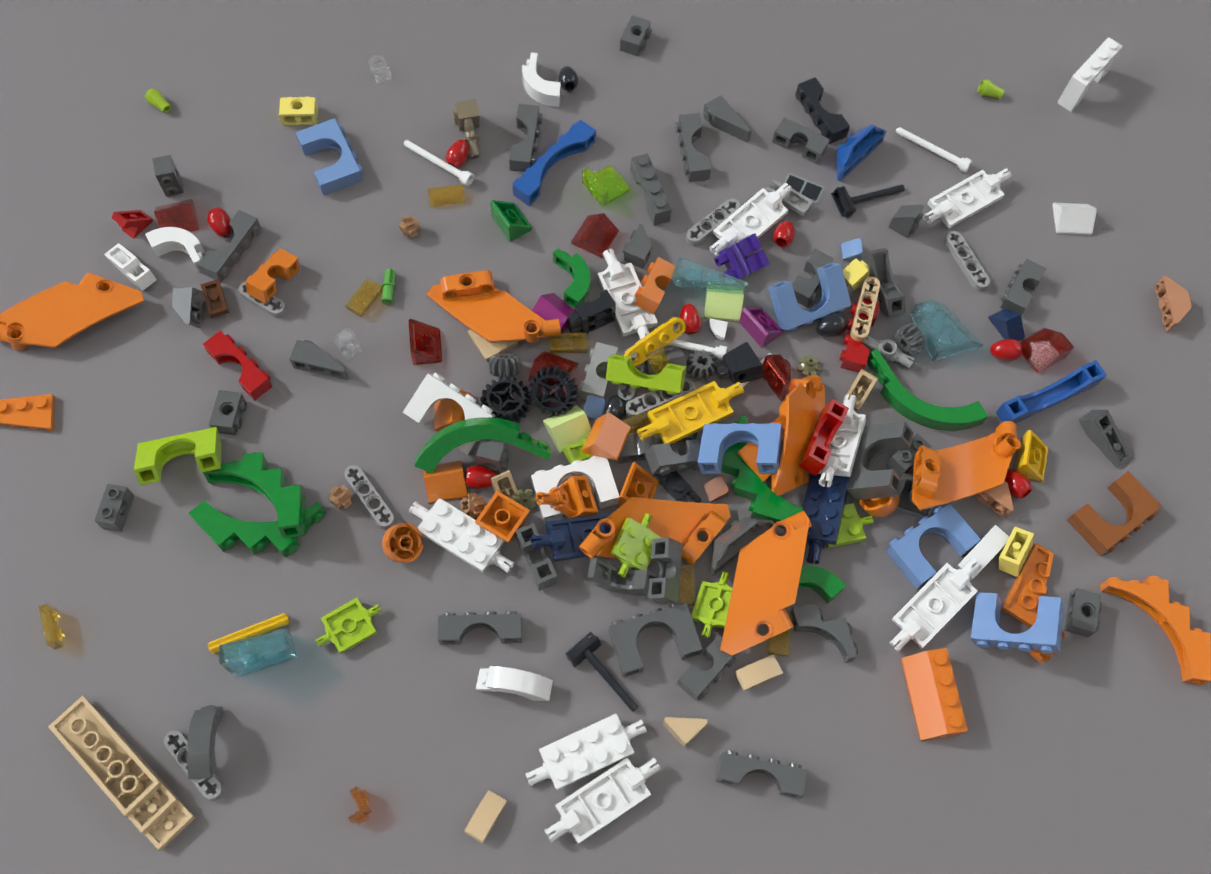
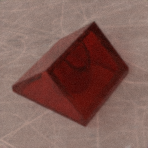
(177, 215)
(595, 234)
(424, 343)

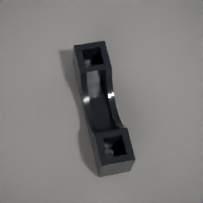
(831, 125)

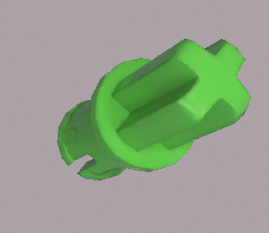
(388, 286)

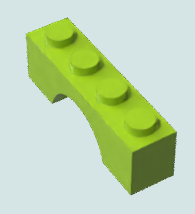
(622, 370)

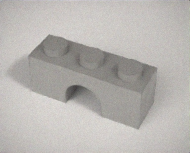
(593, 383)

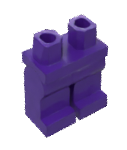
(735, 259)

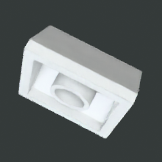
(1074, 218)

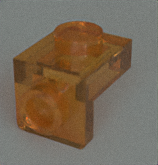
(361, 799)

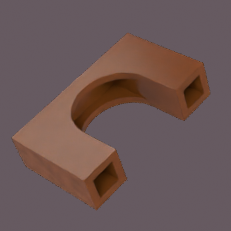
(1103, 535)

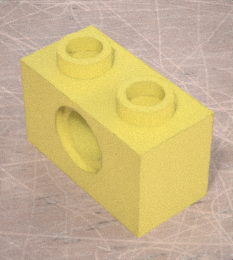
(298, 111)
(1016, 551)

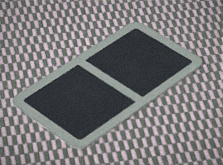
(805, 187)

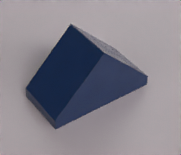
(1008, 324)

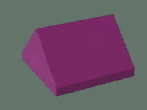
(553, 307)
(759, 325)

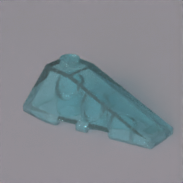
(698, 276)

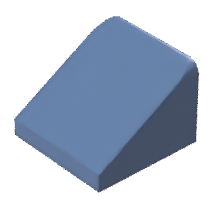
(852, 249)
(594, 406)

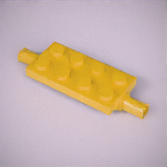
(690, 412)

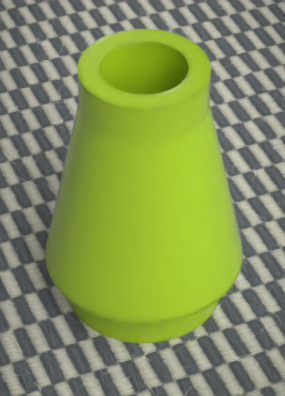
(989, 89)
(156, 99)

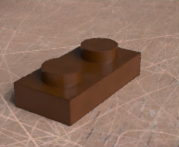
(214, 298)

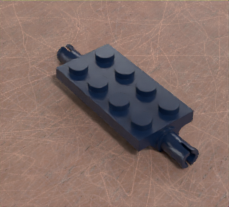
(825, 510)
(566, 536)

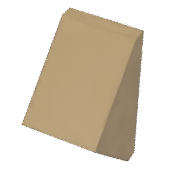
(862, 387)
(505, 484)
(684, 728)

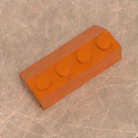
(934, 694)

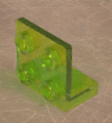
(604, 185)

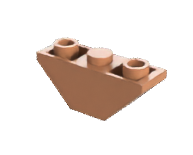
(1173, 302)
(998, 499)

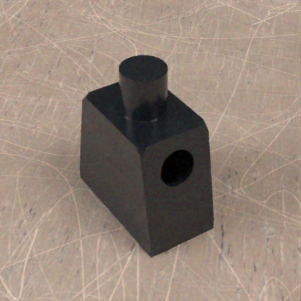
(741, 365)

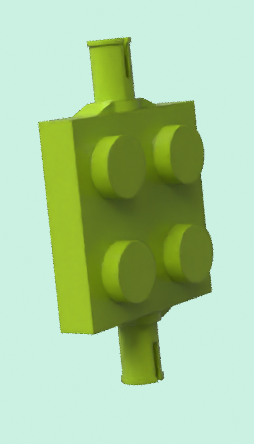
(851, 527)
(634, 545)
(712, 604)
(348, 625)

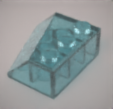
(943, 330)
(257, 653)

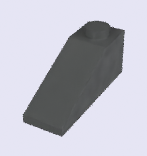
(724, 118)
(311, 358)
(1106, 436)

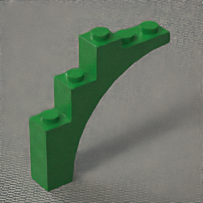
(270, 483)
(747, 484)
(254, 535)

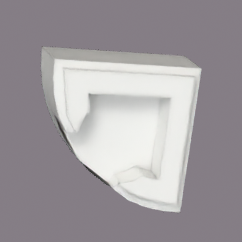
(718, 328)

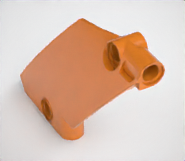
(488, 310)
(64, 311)
(804, 407)
(964, 468)
(670, 520)
(765, 584)

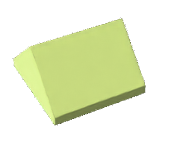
(723, 304)
(568, 427)

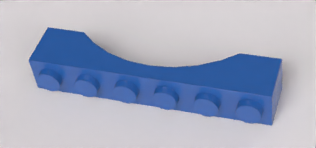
(576, 140)
(1069, 386)

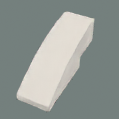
(131, 267)
(986, 549)

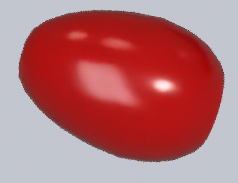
(457, 153)
(219, 222)
(784, 234)
(691, 318)
(1006, 350)
(479, 477)
(1018, 484)

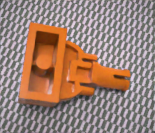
(571, 498)

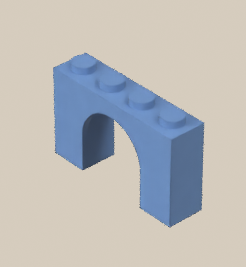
(330, 136)
(833, 299)
(719, 437)
(944, 522)
(1042, 636)

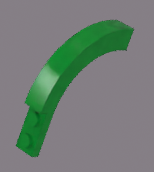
(919, 411)
(476, 429)

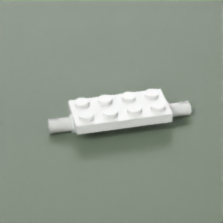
(966, 198)
(754, 216)
(622, 285)
(844, 444)
(461, 536)
(934, 605)
(586, 751)
(602, 800)

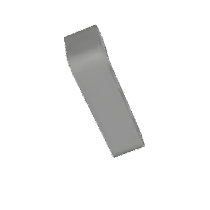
(640, 405)

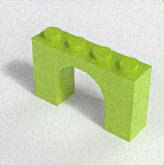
(154, 454)

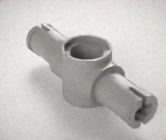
(895, 353)

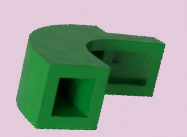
(576, 266)
(821, 581)

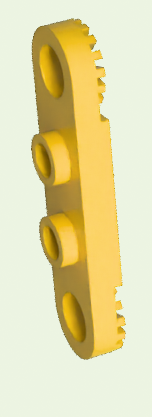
(657, 338)

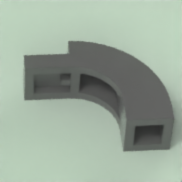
(607, 577)
(201, 742)

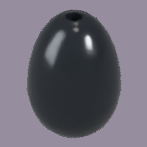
(568, 78)
(832, 325)
(615, 406)

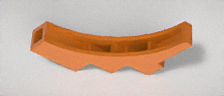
(1190, 645)

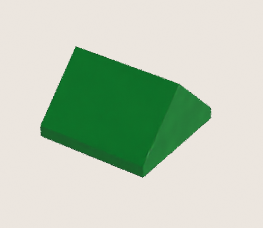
(509, 219)

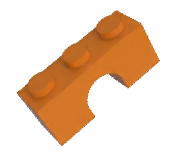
(261, 283)
(650, 295)

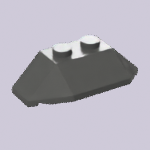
(728, 544)

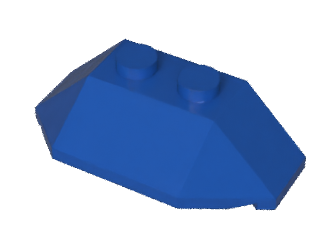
(857, 149)

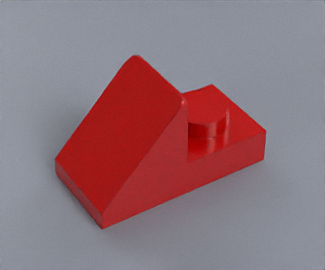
(132, 221)

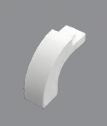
(538, 88)
(175, 239)
(516, 682)

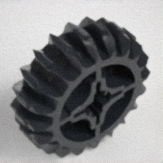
(543, 378)
(494, 393)

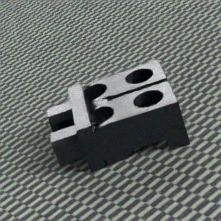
(593, 314)

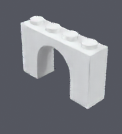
(1090, 71)
(434, 389)
(595, 469)

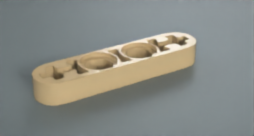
(866, 309)

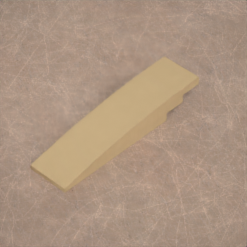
(121, 773)

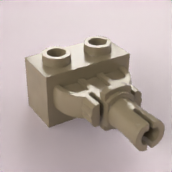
(467, 118)

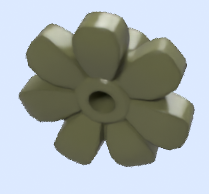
(808, 365)
(525, 498)

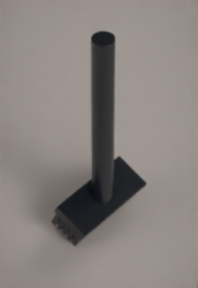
(846, 204)
(584, 650)

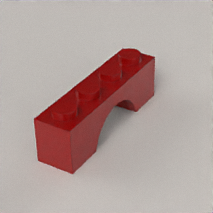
(223, 350)
(855, 353)
(818, 449)

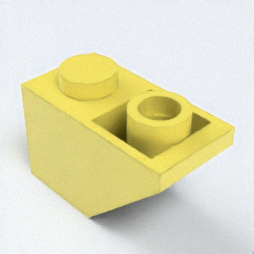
(856, 274)

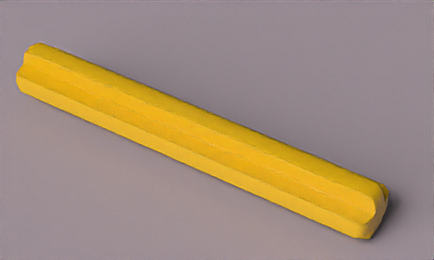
(251, 631)

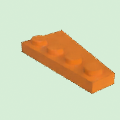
(29, 411)
(1029, 585)

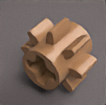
(409, 226)
(340, 497)
(472, 505)

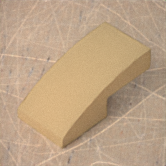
(758, 672)
(485, 816)

